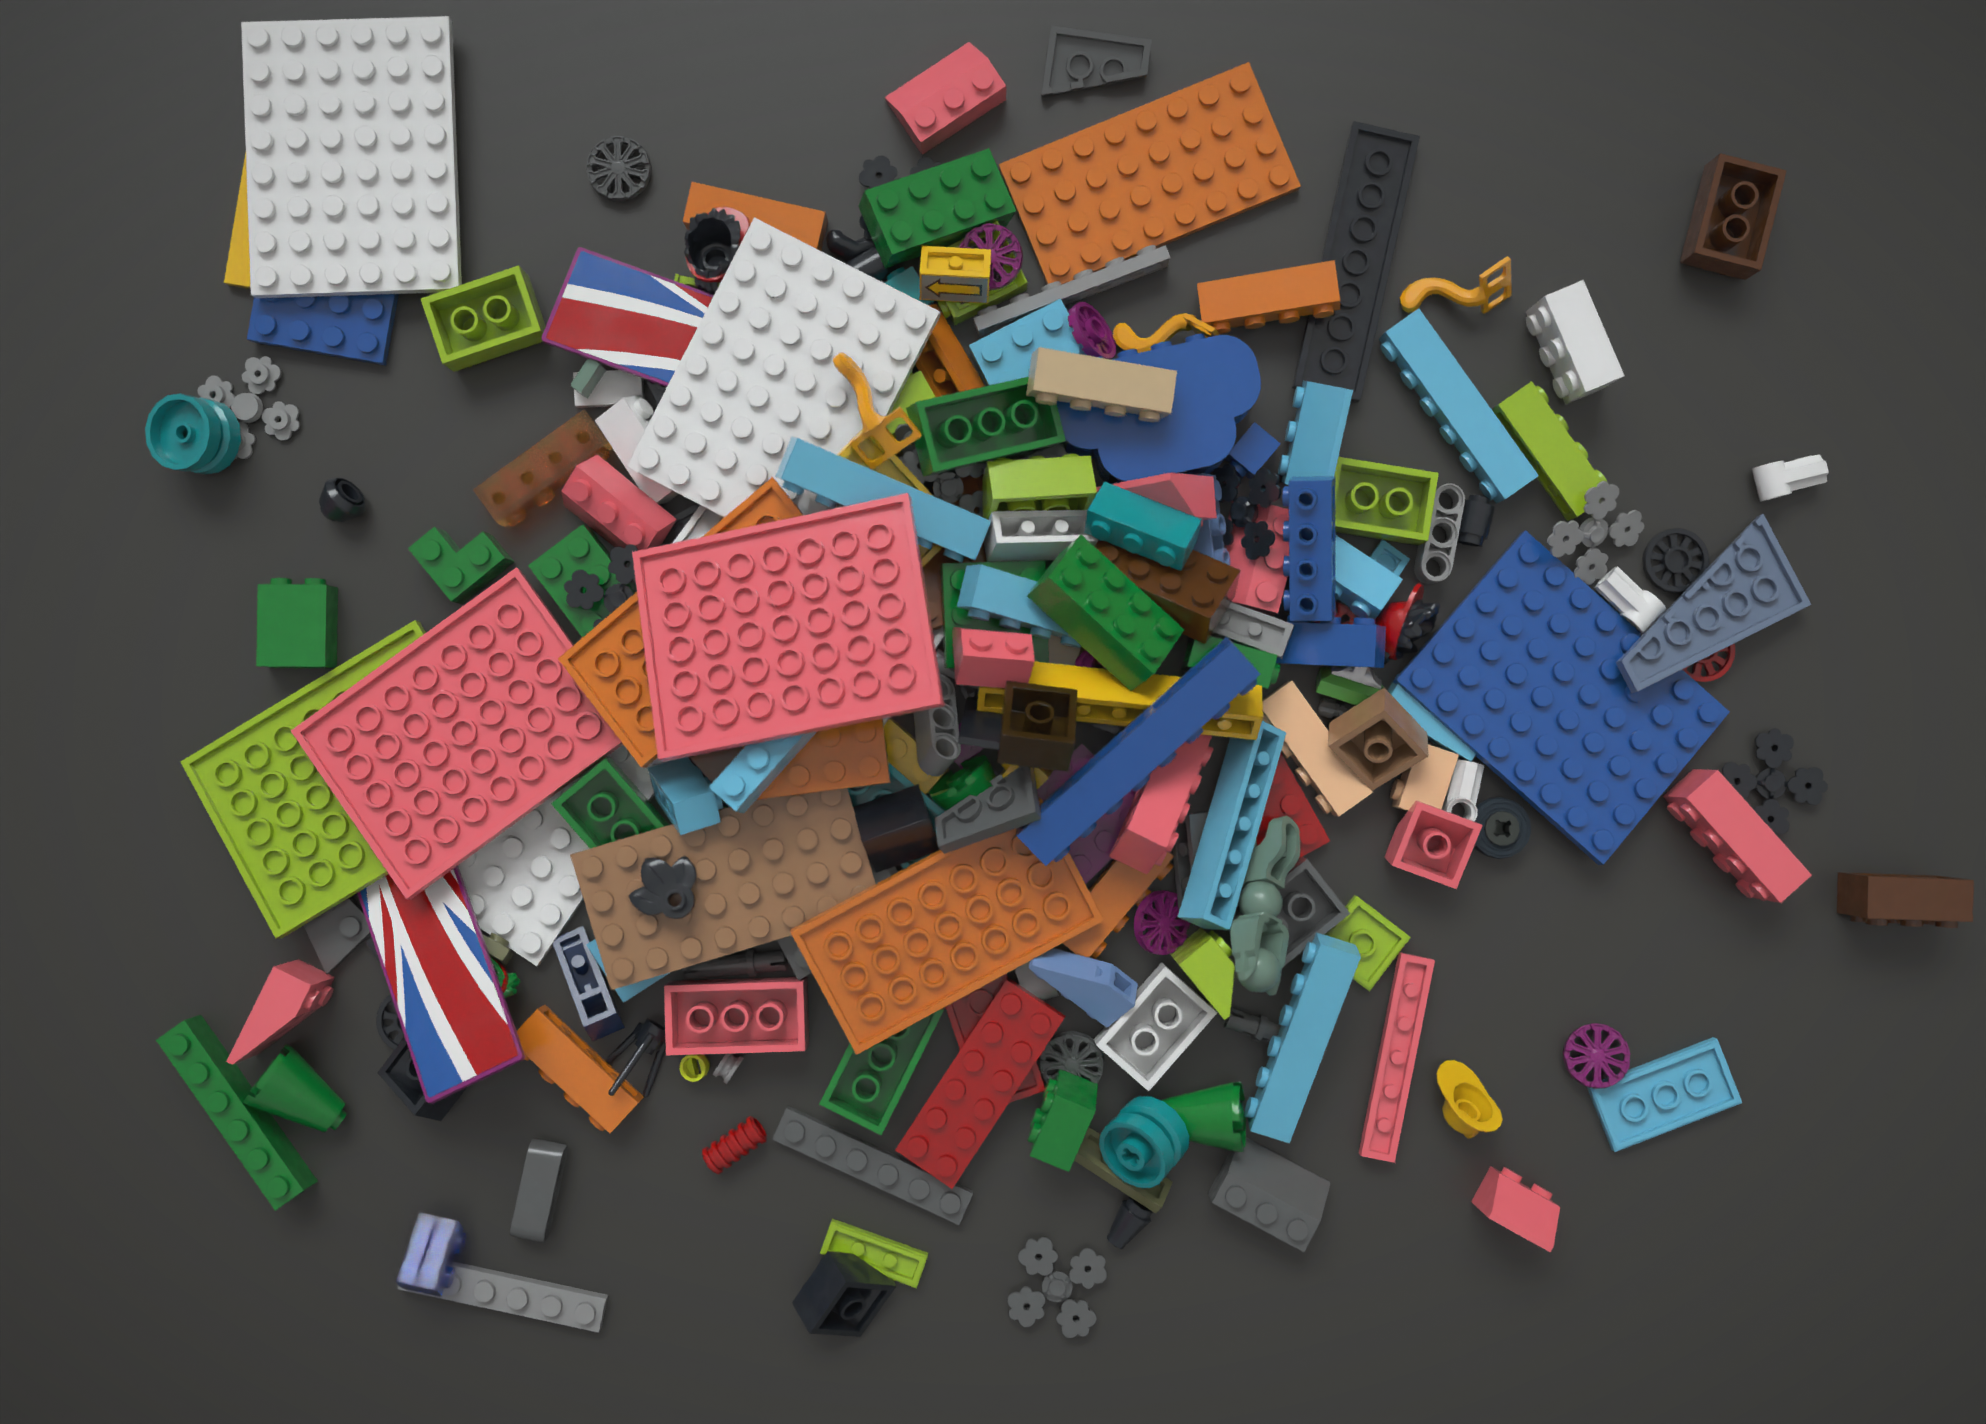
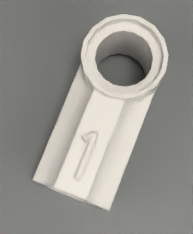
(1782, 478)
(1634, 604)
(1464, 788)

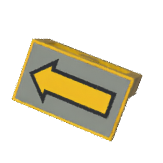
(955, 274)

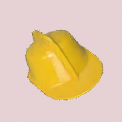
(1466, 1101)

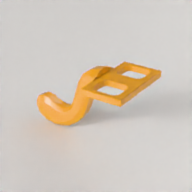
(1417, 291)
(1127, 339)
(873, 423)

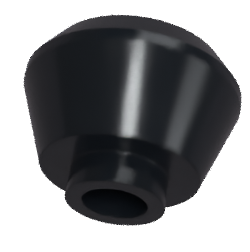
(341, 500)

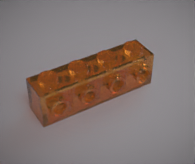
(542, 469)

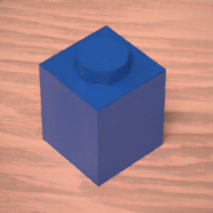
(1252, 451)

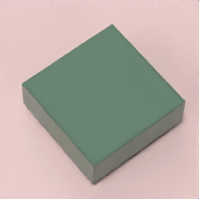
(588, 377)

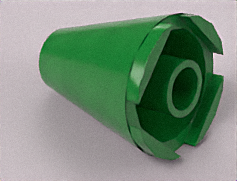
(969, 780)
(297, 1093)
(1214, 1115)

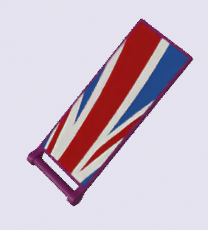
(625, 317)
(441, 983)

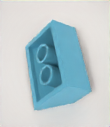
(1316, 432)

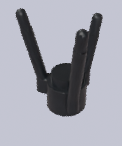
(649, 1038)

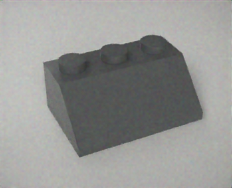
(1271, 1193)

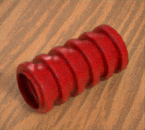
(734, 1145)

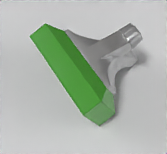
(1347, 683)

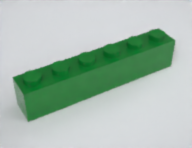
(248, 1131)

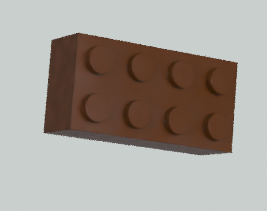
(1191, 596)

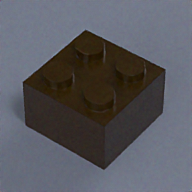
(1037, 726)

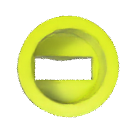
(689, 1067)

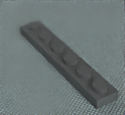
(871, 1164)

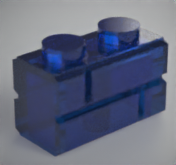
(431, 1254)

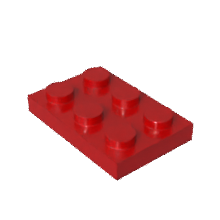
(1289, 800)

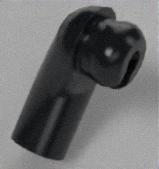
(846, 247)

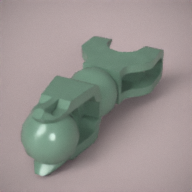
(1258, 935)

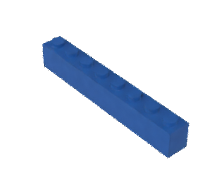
(1138, 750)

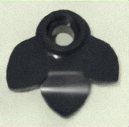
(661, 884)

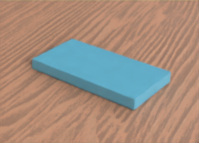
(1666, 1094)

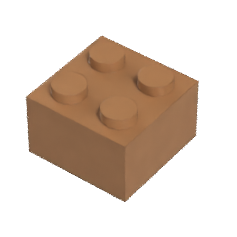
(1378, 739)

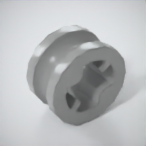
(728, 1067)

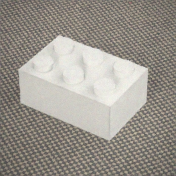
(1573, 342)
(1156, 1028)

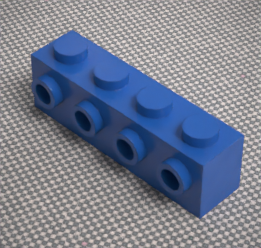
(1311, 548)

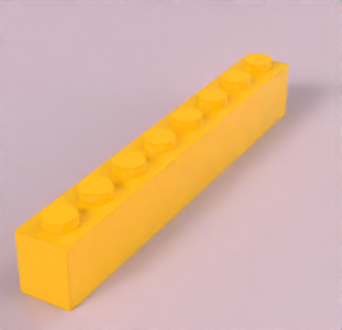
(1109, 702)

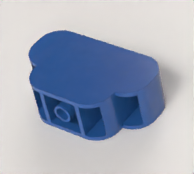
(1212, 394)

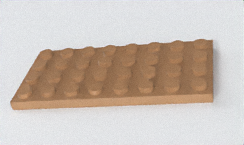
(752, 884)

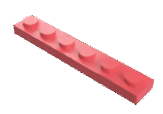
(1396, 1057)

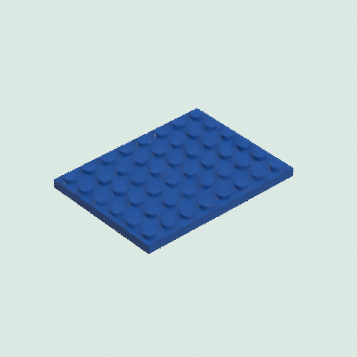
(1539, 699)

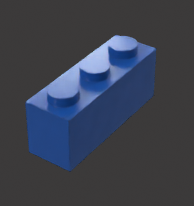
(1336, 643)

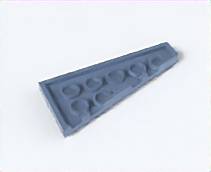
(1732, 599)

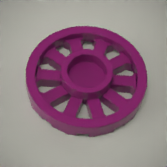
(997, 253)
(1091, 331)
(1160, 923)
(1596, 1056)

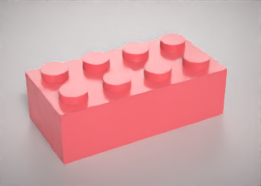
(1160, 807)
(1736, 836)
(736, 1016)

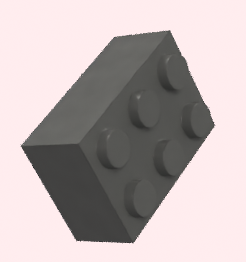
(1307, 907)

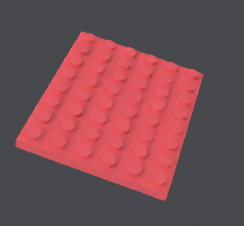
(786, 628)
(458, 734)

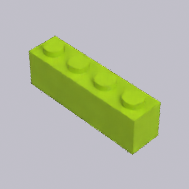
(1549, 448)

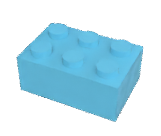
(1008, 351)

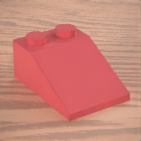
(286, 999)

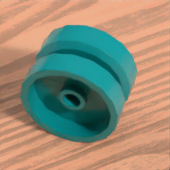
(192, 434)
(1144, 1141)

